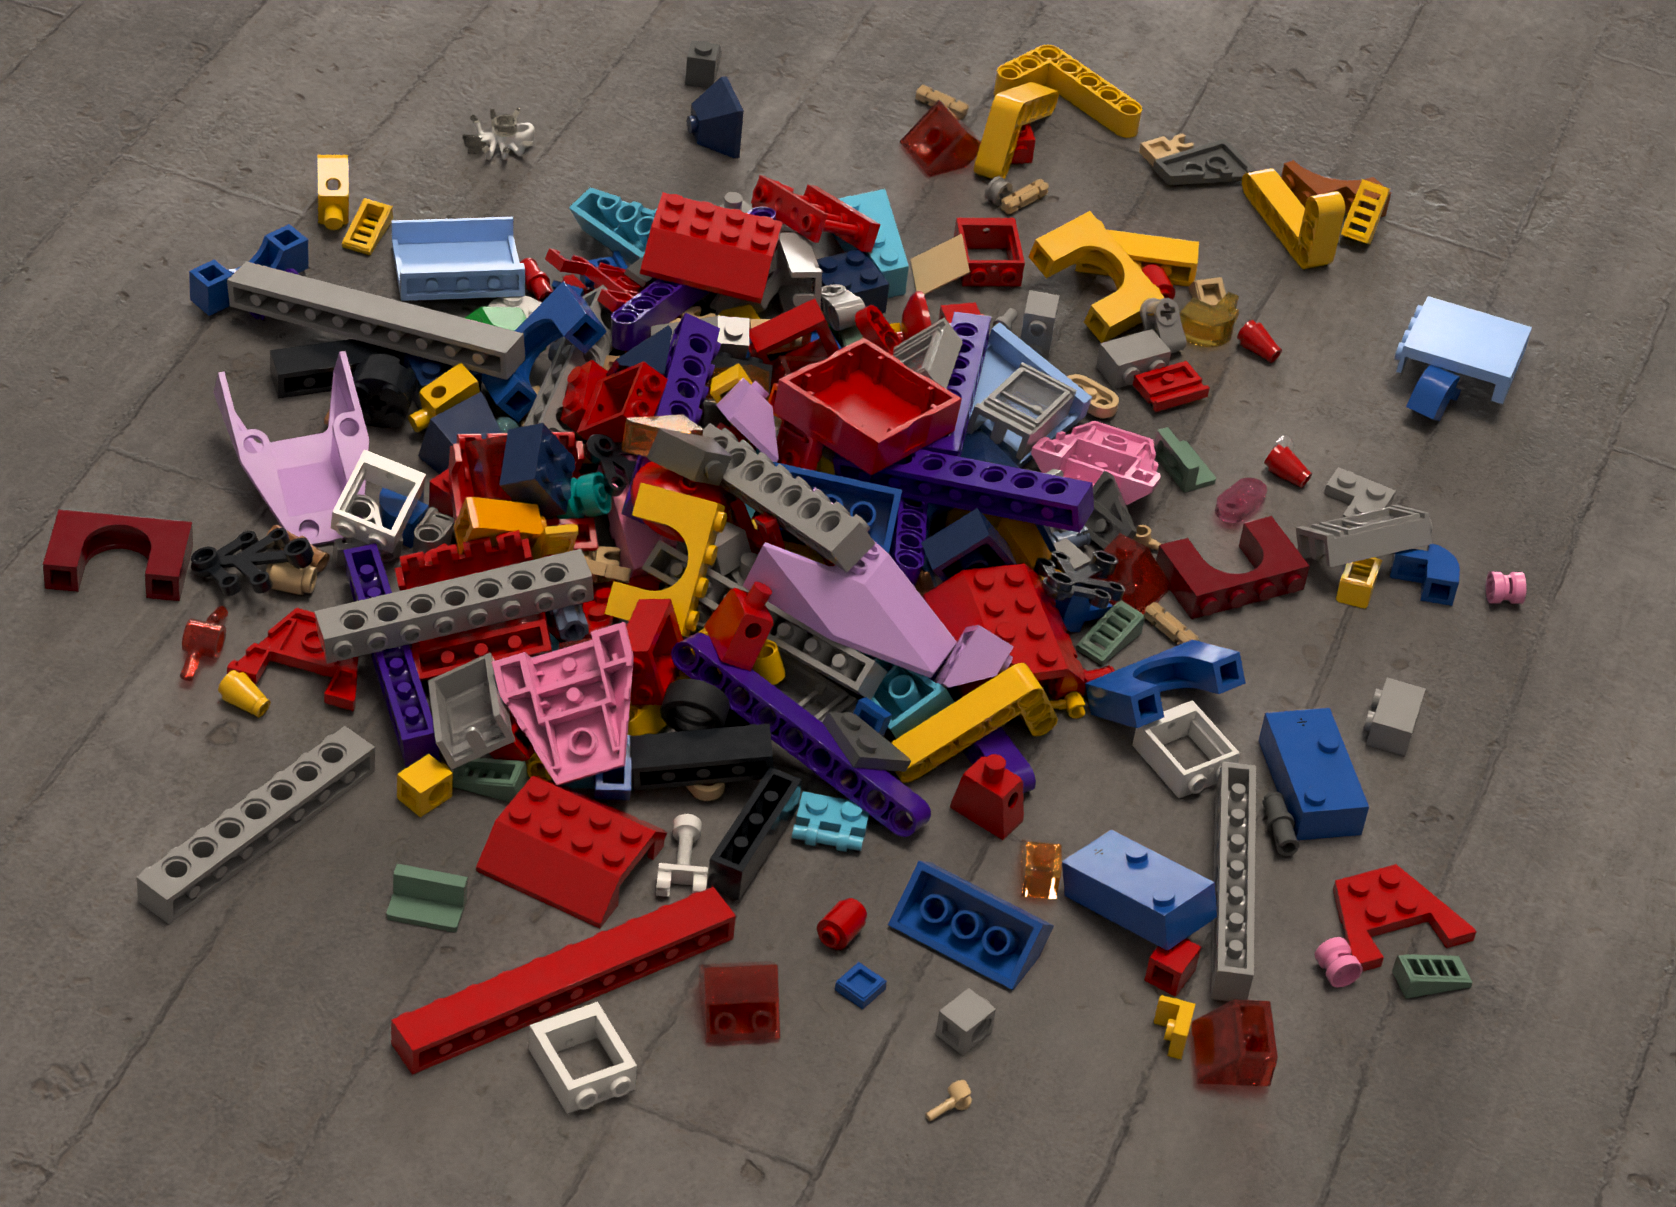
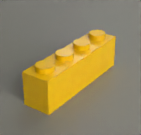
(1175, 256)

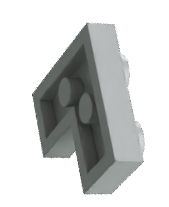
(1358, 492)

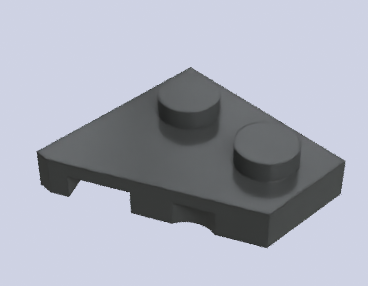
(1109, 513)
(863, 744)

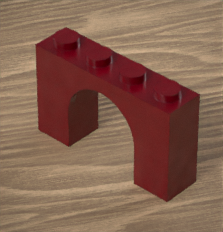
(82, 535)
(1207, 591)

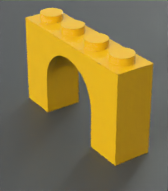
(1090, 243)
(698, 524)

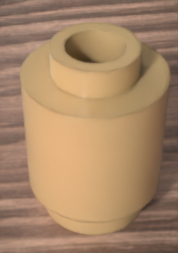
(291, 579)

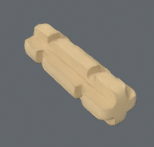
(924, 94)
(1024, 196)
(1168, 624)

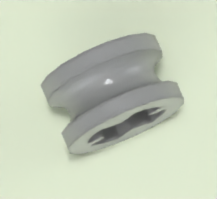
(997, 190)

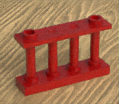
(816, 213)

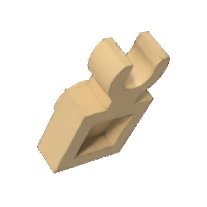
(1163, 147)
(605, 570)

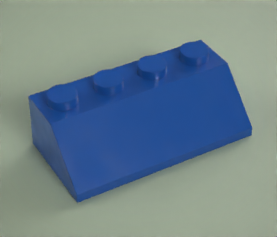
(970, 924)

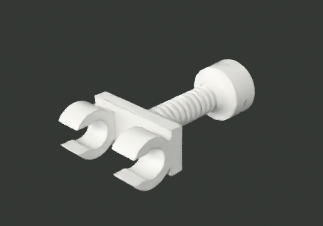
(685, 830)

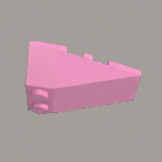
(1102, 448)
(573, 703)

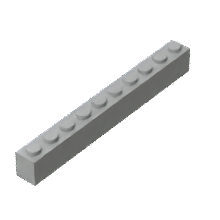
(376, 320)

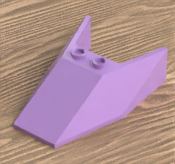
(306, 473)
(864, 608)

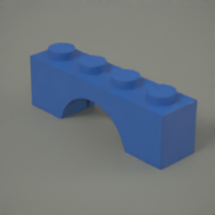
(279, 250)

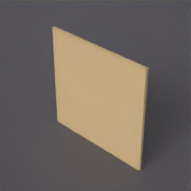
(940, 265)

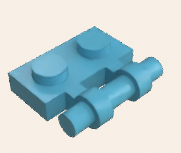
(830, 822)

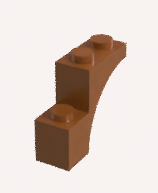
(1306, 184)

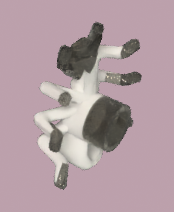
(504, 133)

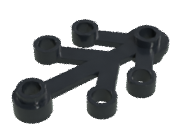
(607, 454)
(210, 562)
(1080, 583)

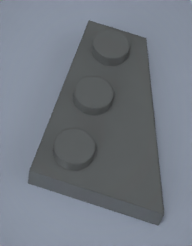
(1203, 164)

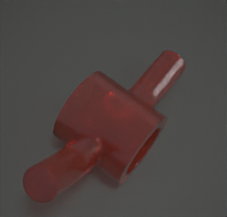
(203, 639)

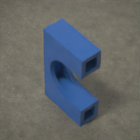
(558, 316)
(1133, 692)

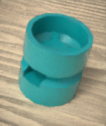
(588, 497)

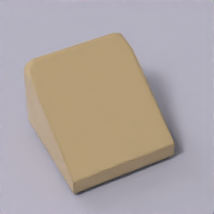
(1208, 290)

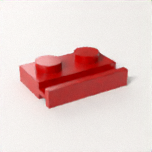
(1170, 386)

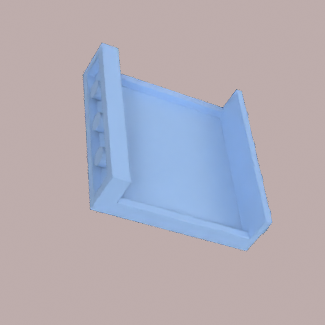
(457, 259)
(1465, 343)
(1002, 359)

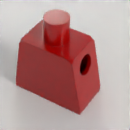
(741, 625)
(990, 796)

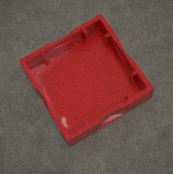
(867, 406)

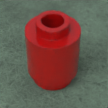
(1159, 278)
(842, 923)

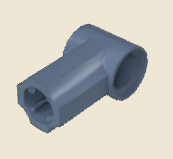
(570, 622)

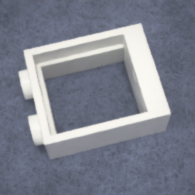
(389, 476)
(1178, 723)
(573, 1029)

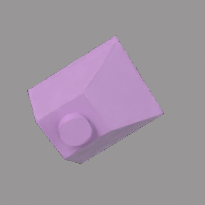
(751, 415)
(975, 658)

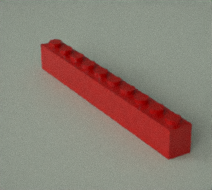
(561, 980)

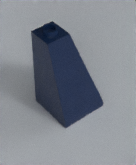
(467, 417)

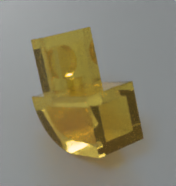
(1208, 324)

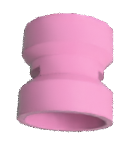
(1506, 587)
(1339, 963)

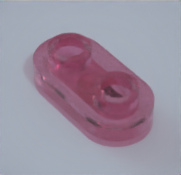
(1240, 500)

